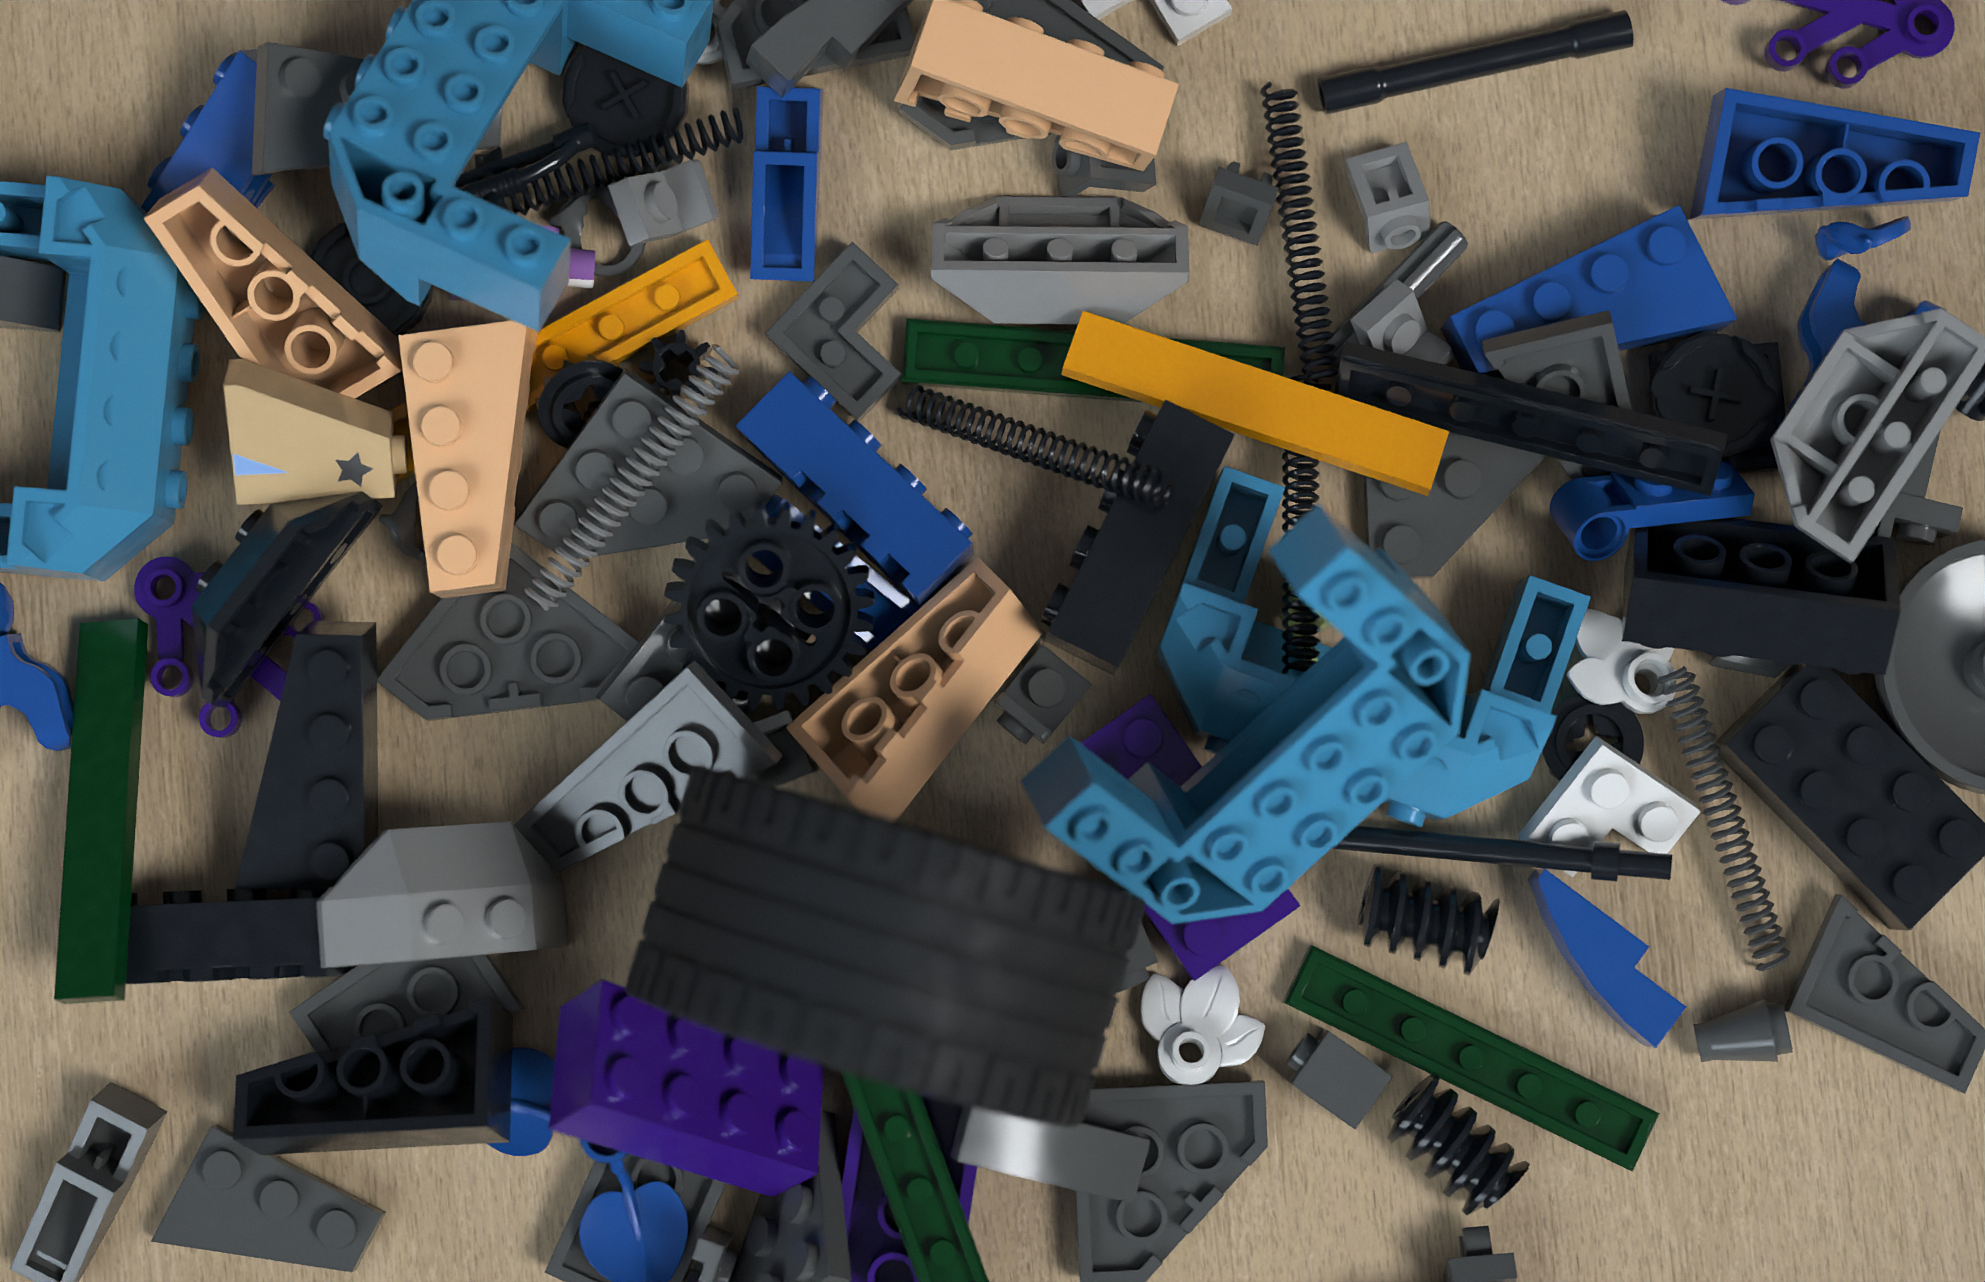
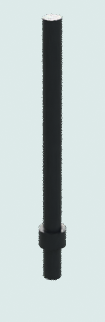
(1602, 860)

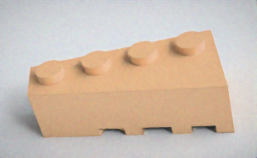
(1037, 83)
(269, 292)
(466, 431)
(917, 692)

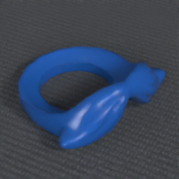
(1846, 238)

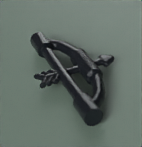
(499, 176)

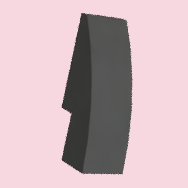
(819, 28)
(1073, 1158)
(88, 1186)

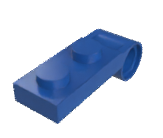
(1601, 509)

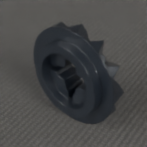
(554, 406)
(1607, 720)

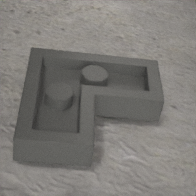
(824, 326)

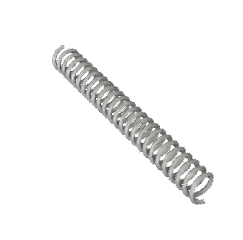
(654, 462)

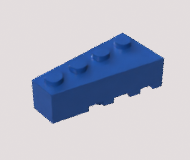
(1808, 156)
(1646, 276)
(857, 488)

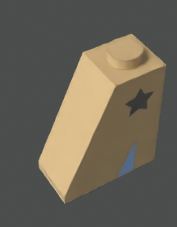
(305, 439)

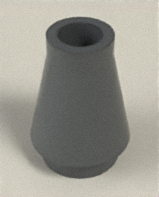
(1745, 1034)

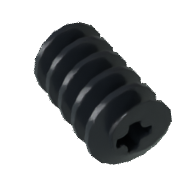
(1426, 920)
(1454, 1146)

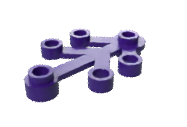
(1846, 15)
(170, 639)

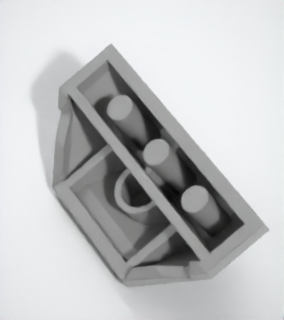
(1058, 258)
(1871, 422)
(442, 898)

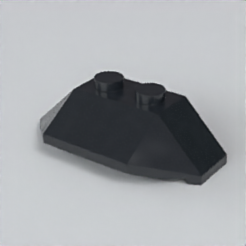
(268, 583)

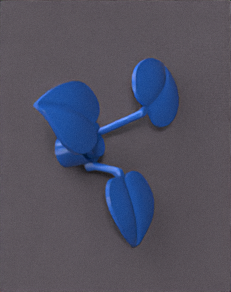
(623, 1233)

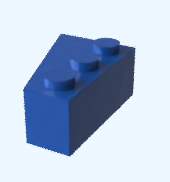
(218, 136)

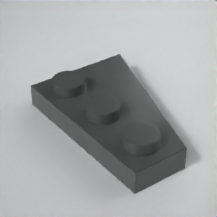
(1566, 358)

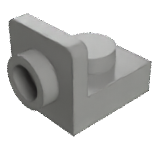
(1390, 197)
(663, 202)
(1397, 326)

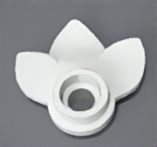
(1611, 666)
(1199, 1015)

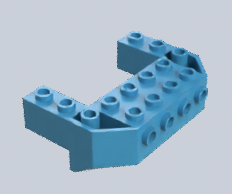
(428, 107)
(118, 382)
(1232, 666)
(1294, 773)

